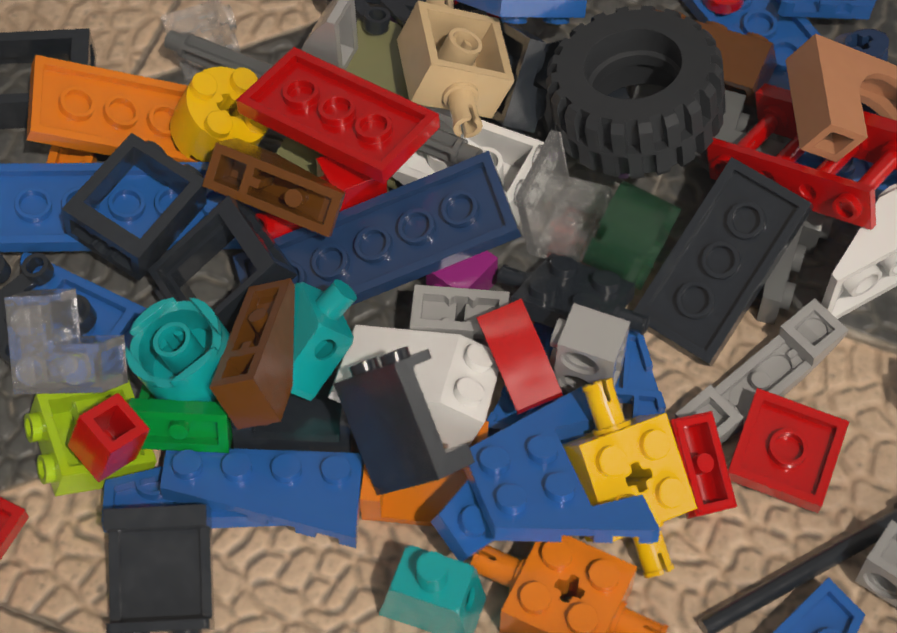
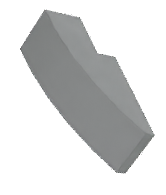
(334, 34)

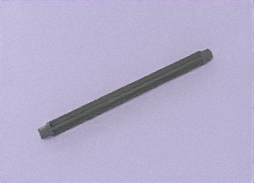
(210, 54)

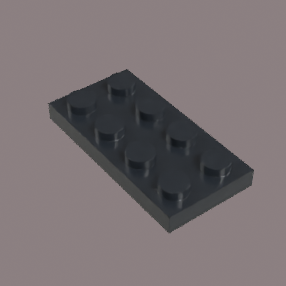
(723, 260)

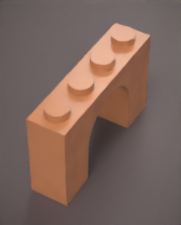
(828, 91)

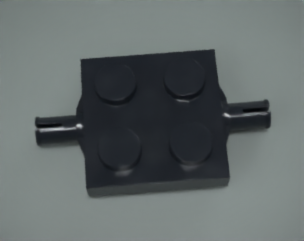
(564, 281)

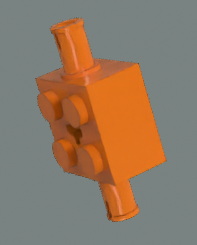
(563, 569)

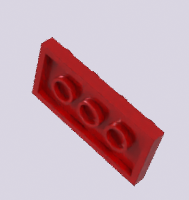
(338, 114)

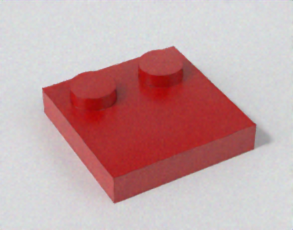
(787, 450)

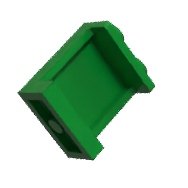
(183, 424)

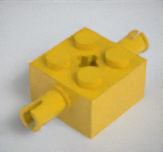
(633, 449)

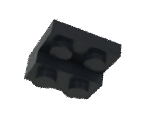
(526, 98)

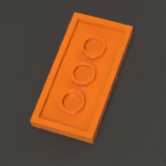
(99, 107)

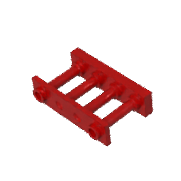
(821, 186)

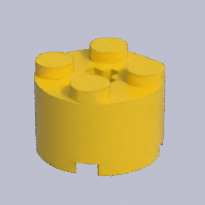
(211, 114)

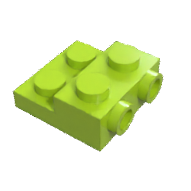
(52, 424)

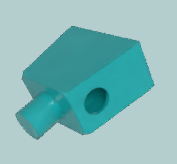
(319, 334)
(433, 593)

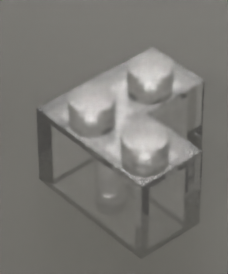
(51, 354)

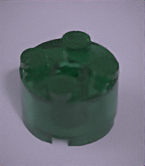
(631, 234)

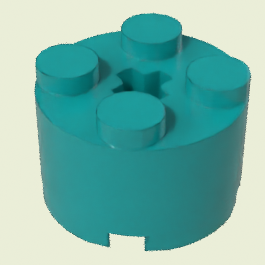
(177, 349)

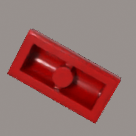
(703, 463)

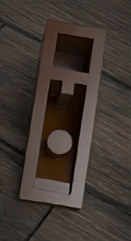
(273, 185)
(258, 360)

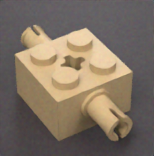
(455, 63)

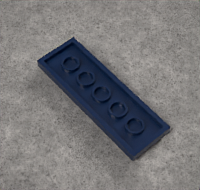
(404, 232)

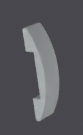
(775, 368)

